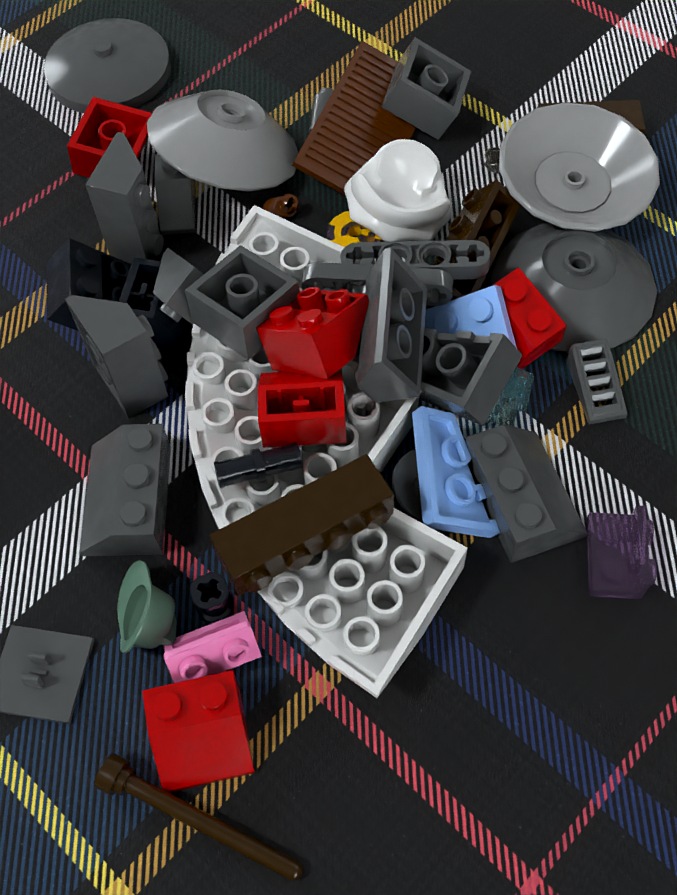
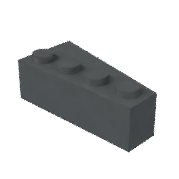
(465, 371)

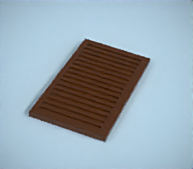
(353, 121)

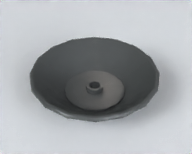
(587, 277)

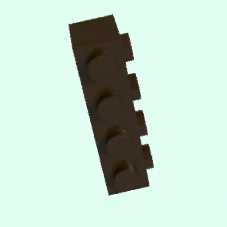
(483, 218)
(303, 525)

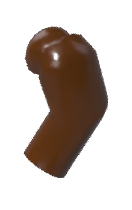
(282, 206)

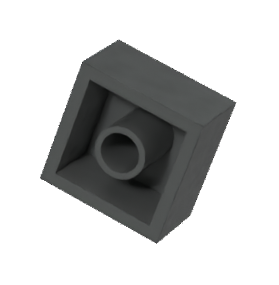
(426, 89)
(238, 298)

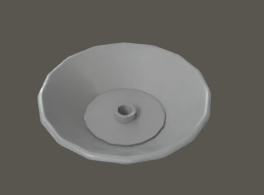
(223, 141)
(579, 167)

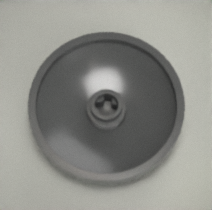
(107, 61)

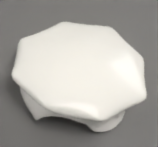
(400, 193)

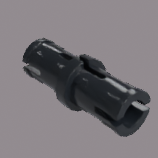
(258, 465)

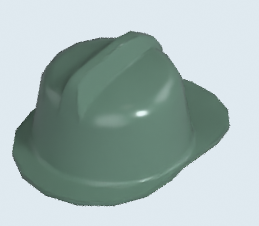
(144, 611)

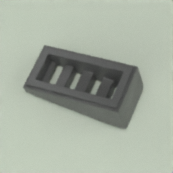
(592, 358)

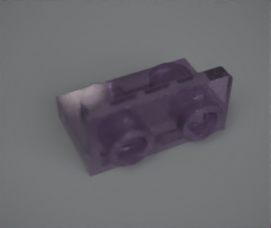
(620, 554)

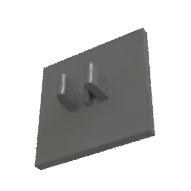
(42, 673)

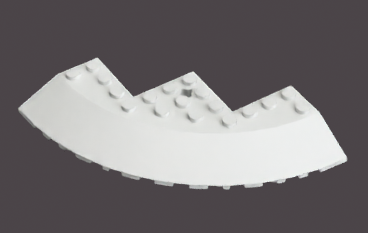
(382, 588)

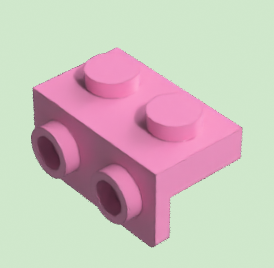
(212, 649)

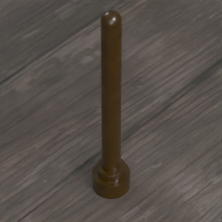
(119, 778)

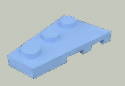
(477, 312)
(445, 482)

